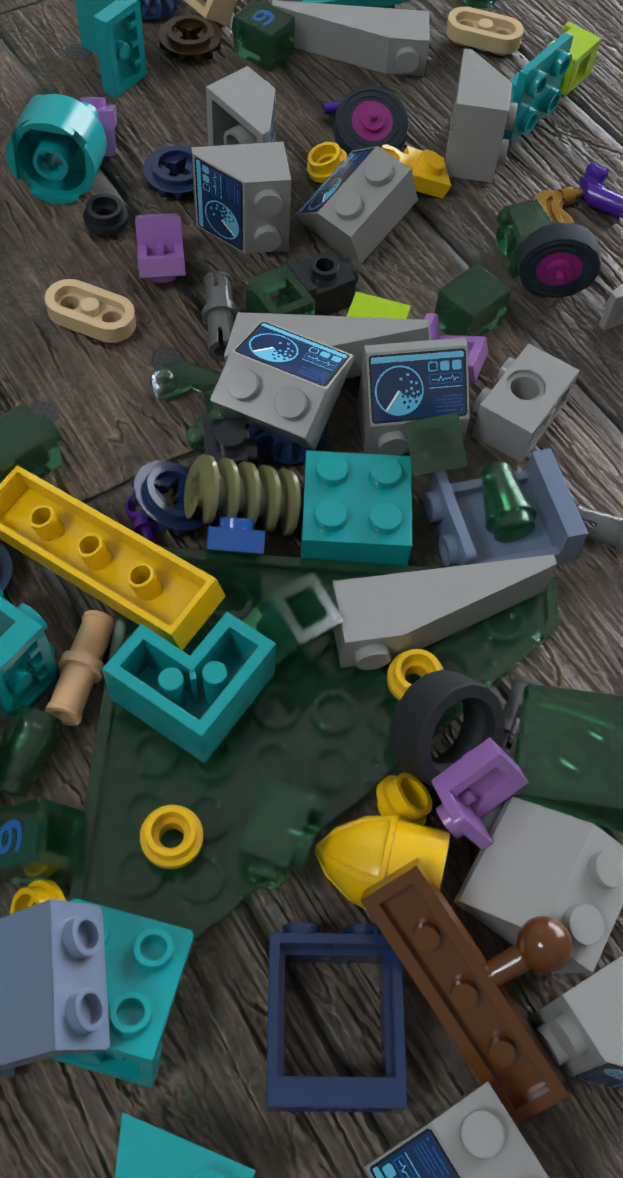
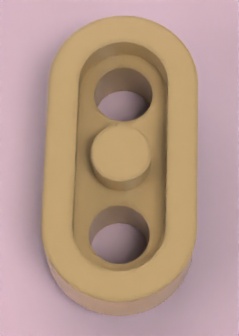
(484, 30)
(94, 311)

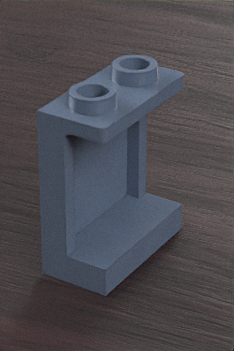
(461, 517)
(52, 983)

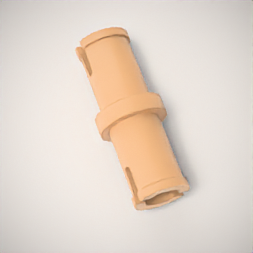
(81, 667)

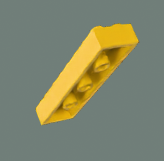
(106, 558)

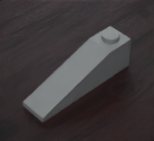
(363, 36)
(340, 332)
(421, 607)

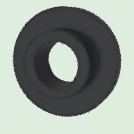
(105, 215)

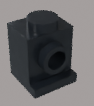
(328, 280)
(228, 440)

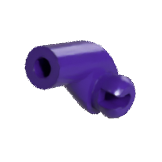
(597, 194)

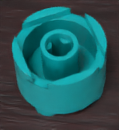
(57, 147)

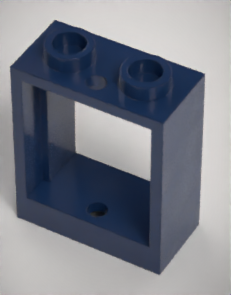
(360, 944)

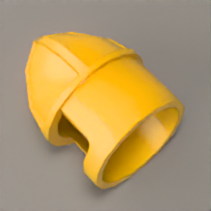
(375, 847)

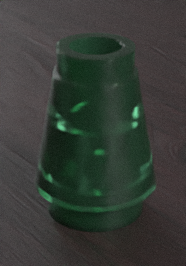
(506, 505)
(26, 747)

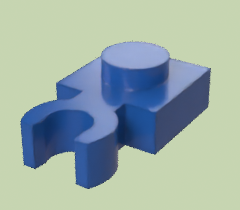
(235, 536)

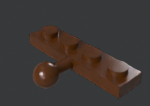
(470, 990)

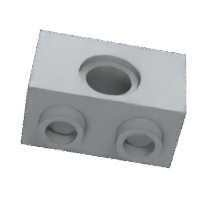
(522, 402)

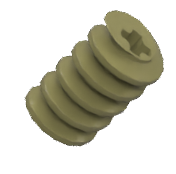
(244, 491)

